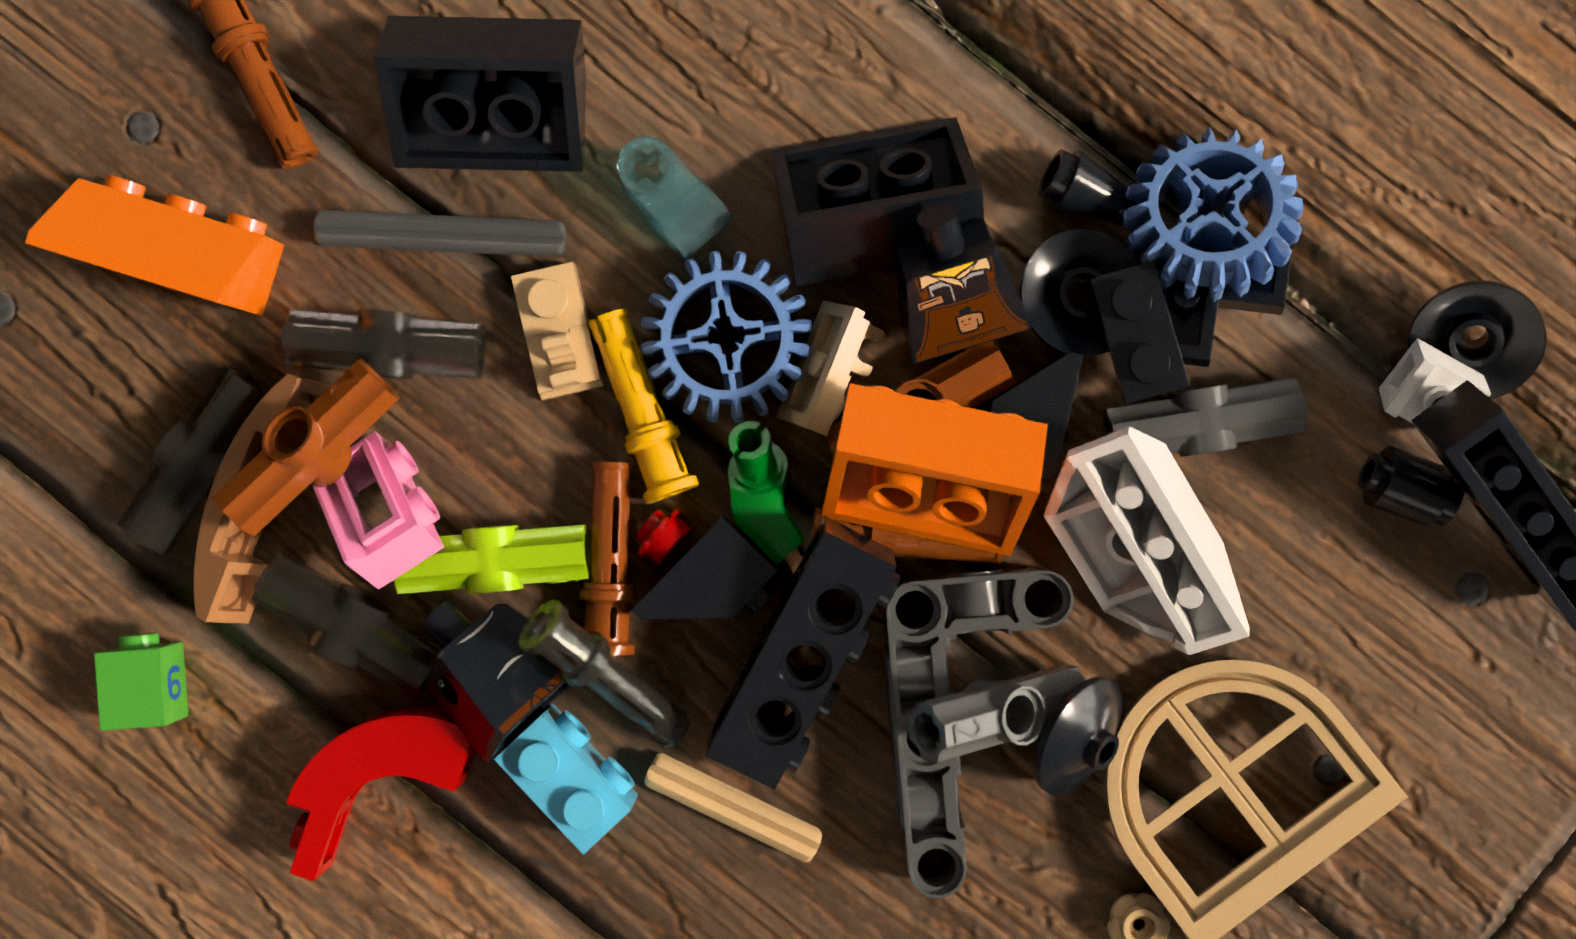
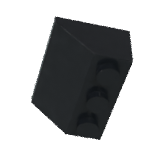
(483, 92)
(862, 193)

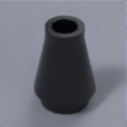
(1083, 188)

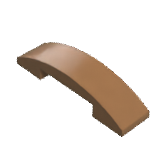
(223, 556)

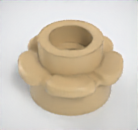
(1134, 907)

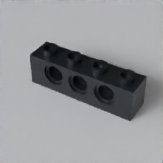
(1507, 489)
(768, 746)

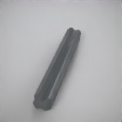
(440, 233)

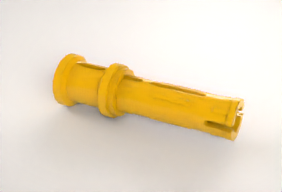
(650, 434)

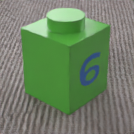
(141, 683)

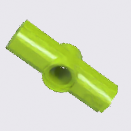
(502, 560)

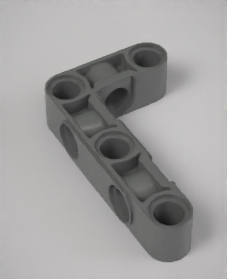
(919, 672)

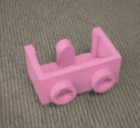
(401, 540)

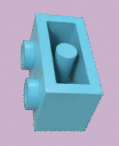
(569, 777)

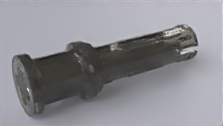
(586, 660)

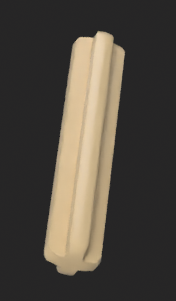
(733, 807)

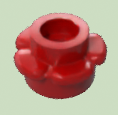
(663, 536)

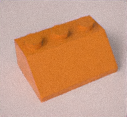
(162, 242)
(935, 469)

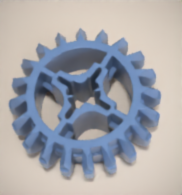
(1191, 177)
(718, 283)

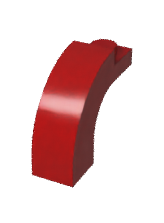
(398, 742)

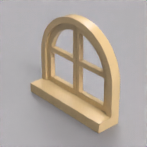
(1285, 853)

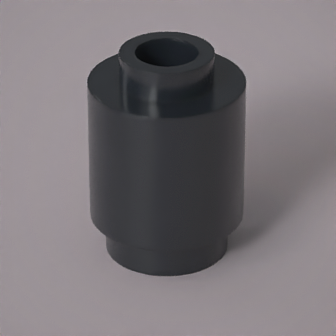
(1410, 487)

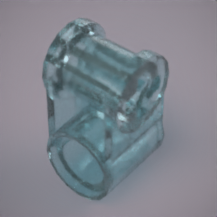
(676, 205)

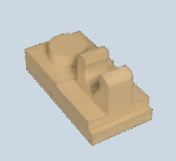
(557, 331)
(835, 347)

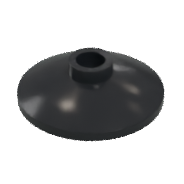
(1051, 271)
(1512, 339)
(1079, 736)

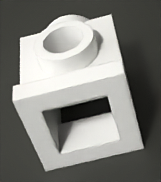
(1422, 378)

